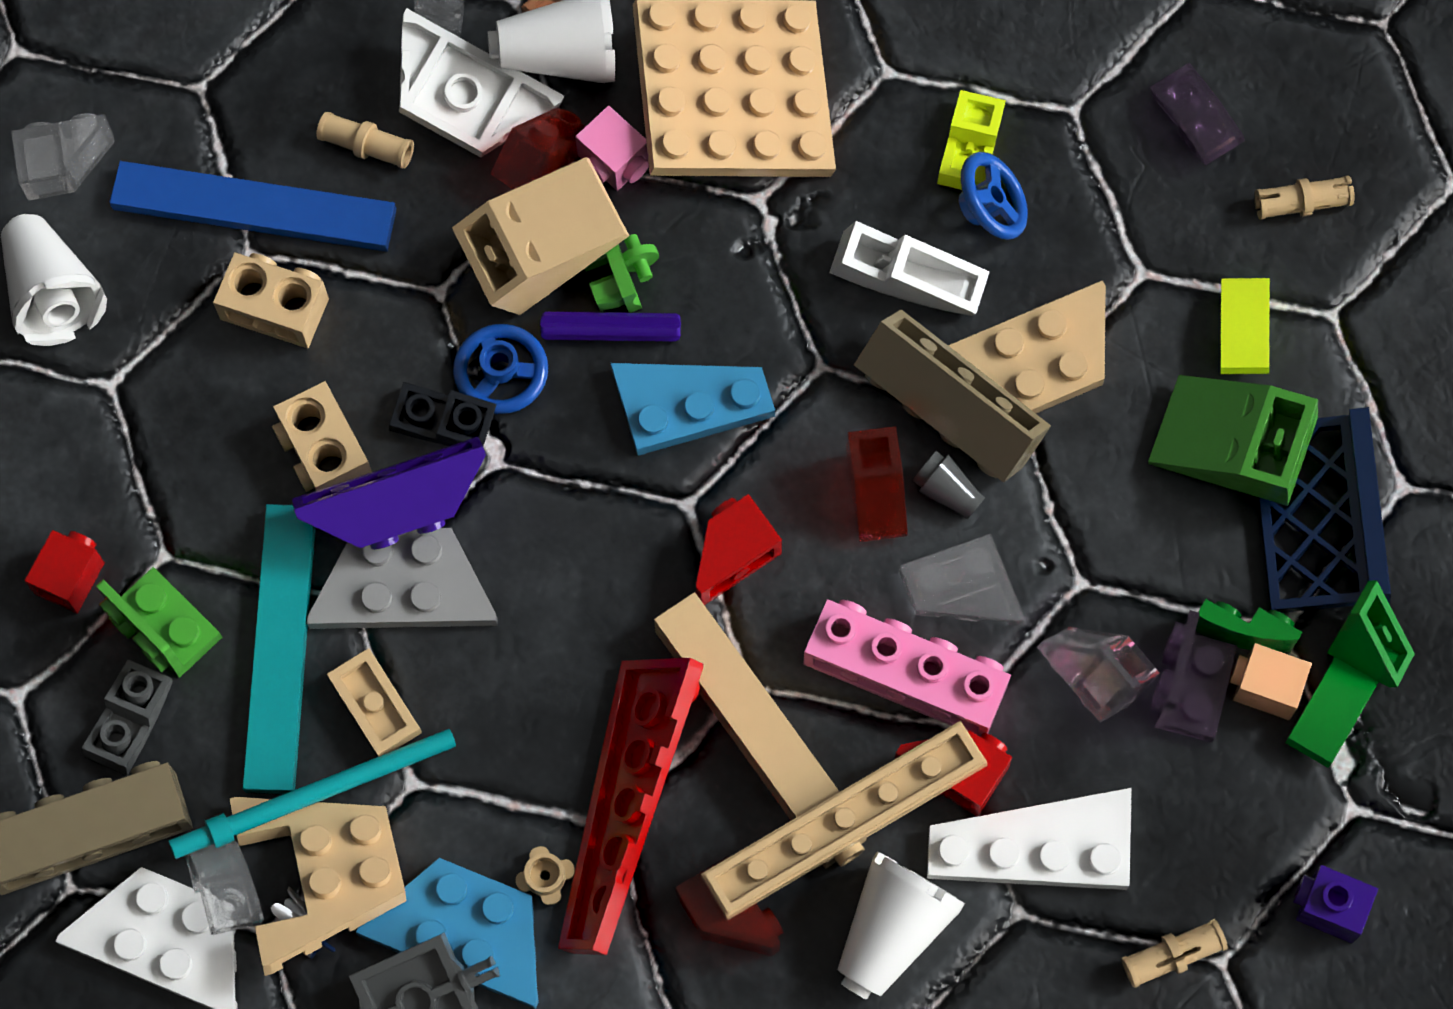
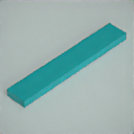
(279, 653)

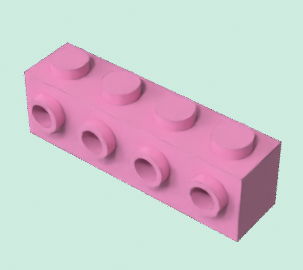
(906, 667)

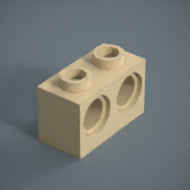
(265, 309)
(328, 439)

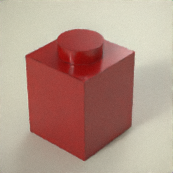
(65, 570)

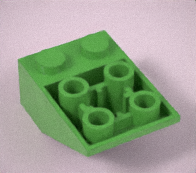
(1236, 435)

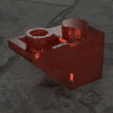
(538, 147)
(877, 483)
(748, 930)

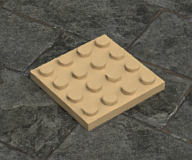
(733, 88)

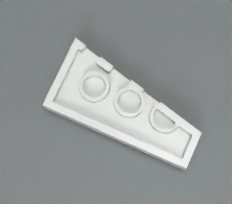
(1047, 844)

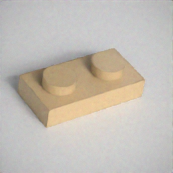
(374, 703)

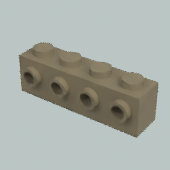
(951, 396)
(90, 825)

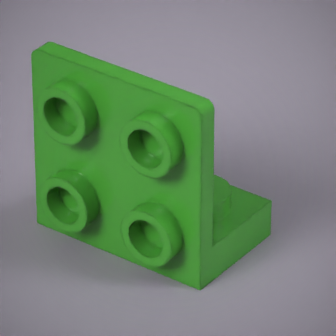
(164, 622)

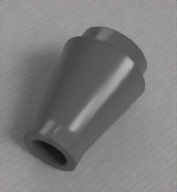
(948, 485)

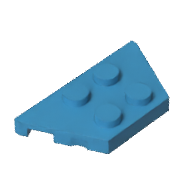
(478, 920)

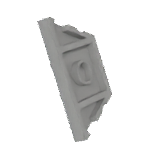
(407, 584)

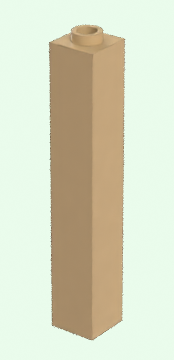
(749, 713)

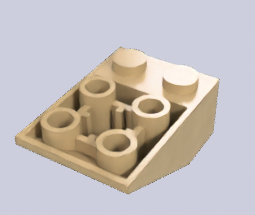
(540, 235)

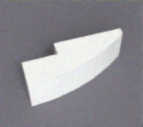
(908, 270)

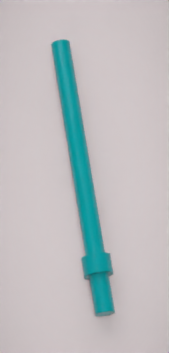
(222, 829)

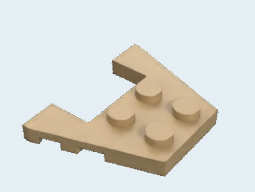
(344, 872)

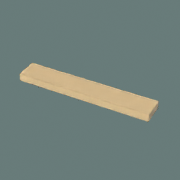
(843, 820)

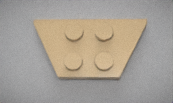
(1046, 351)

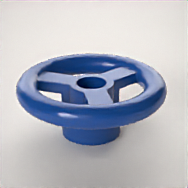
(987, 199)
(496, 351)

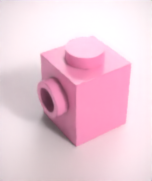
(613, 148)

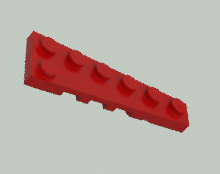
(633, 765)

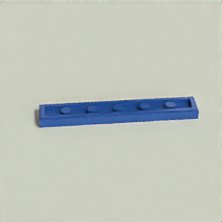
(253, 206)

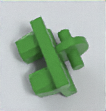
(619, 288)

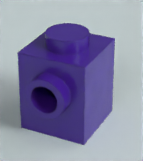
(1334, 903)

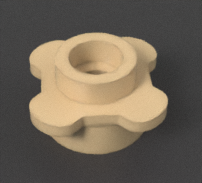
(542, 861)

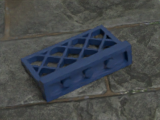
(1364, 512)

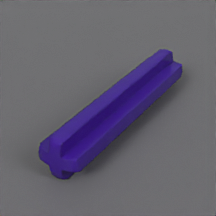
(610, 326)

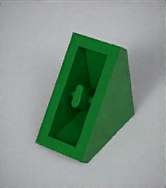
(1373, 638)

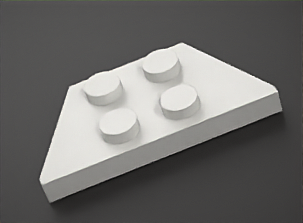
(462, 90)
(160, 936)

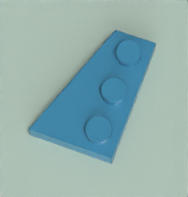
(688, 402)

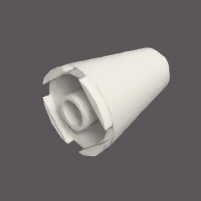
(558, 40)
(47, 283)
(892, 925)

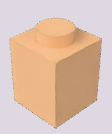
(1270, 681)

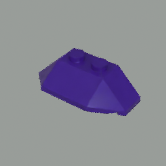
(396, 498)

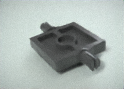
(421, 979)

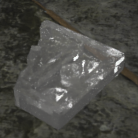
(963, 583)

